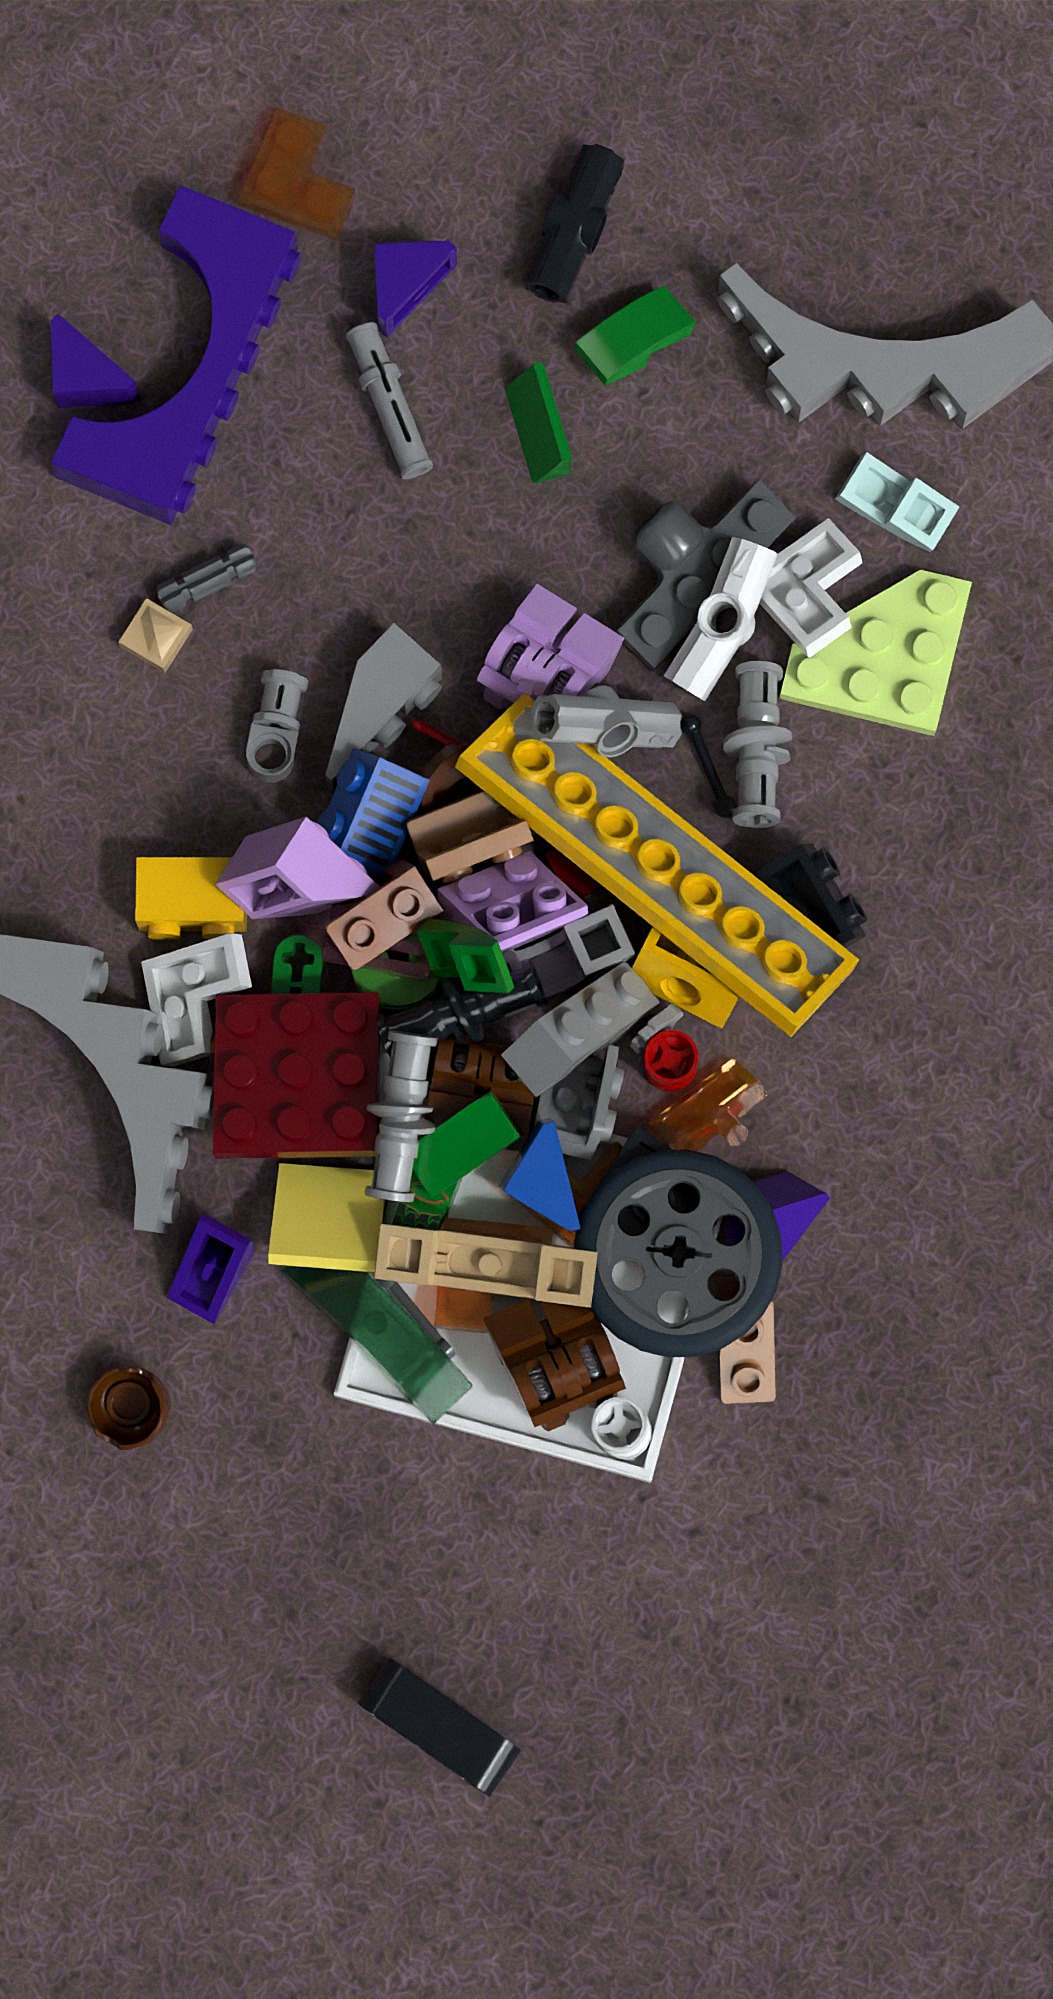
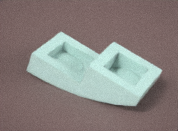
(897, 504)

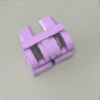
(542, 657)

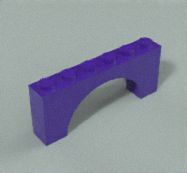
(154, 457)

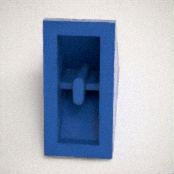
(541, 1178)

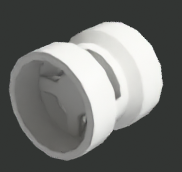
(617, 1419)

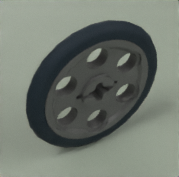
(721, 1192)

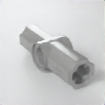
(605, 721)

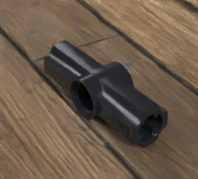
(574, 223)

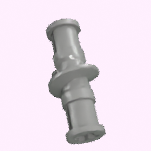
(756, 744)
(401, 1116)

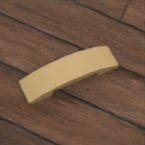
(486, 1264)

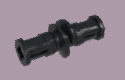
(465, 1009)

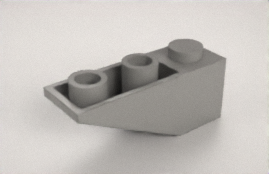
(383, 690)

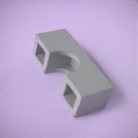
(575, 954)
(580, 1028)

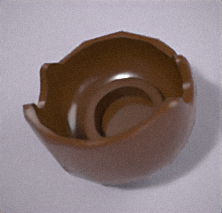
(128, 1406)

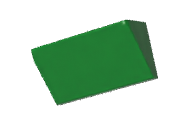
(539, 425)

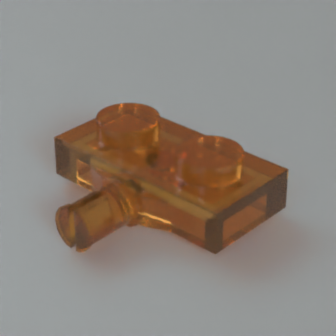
(710, 1109)

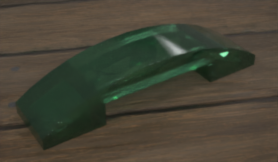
(385, 1335)

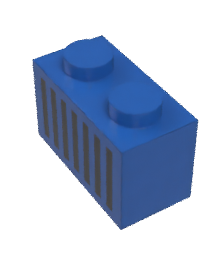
(372, 809)

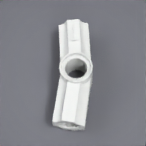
(739, 587)

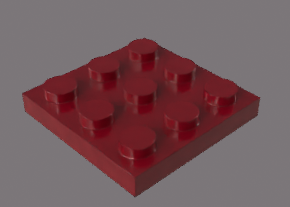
(296, 1075)

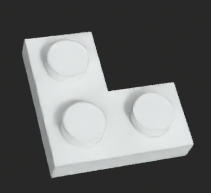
(798, 583)
(181, 986)

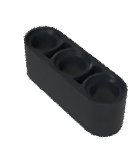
(439, 1727)

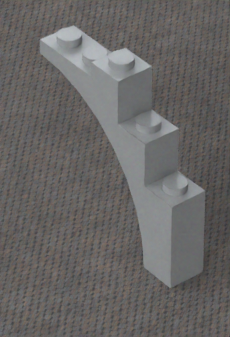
(885, 376)
(153, 1101)

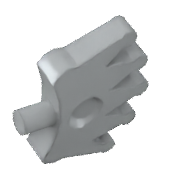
(661, 1022)

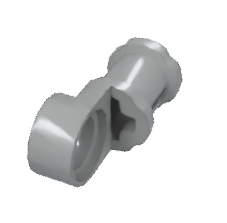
(275, 724)

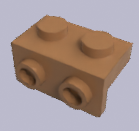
(466, 834)

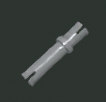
(381, 380)

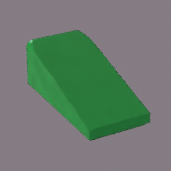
(464, 1143)

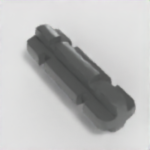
(206, 578)

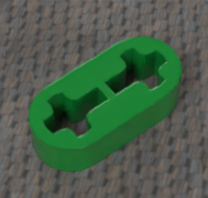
(283, 974)

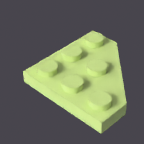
(891, 659)

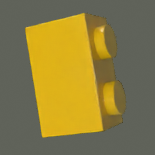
(183, 897)

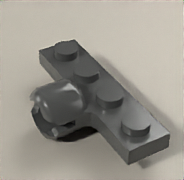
(688, 564)

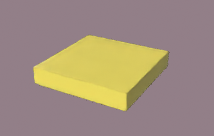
(325, 1218)

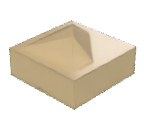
(155, 635)

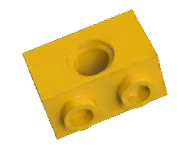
(682, 980)

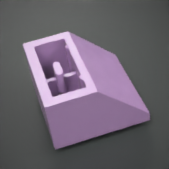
(292, 873)
(512, 901)

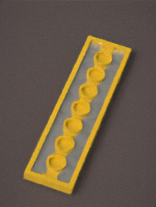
(660, 868)

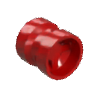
(669, 1051)

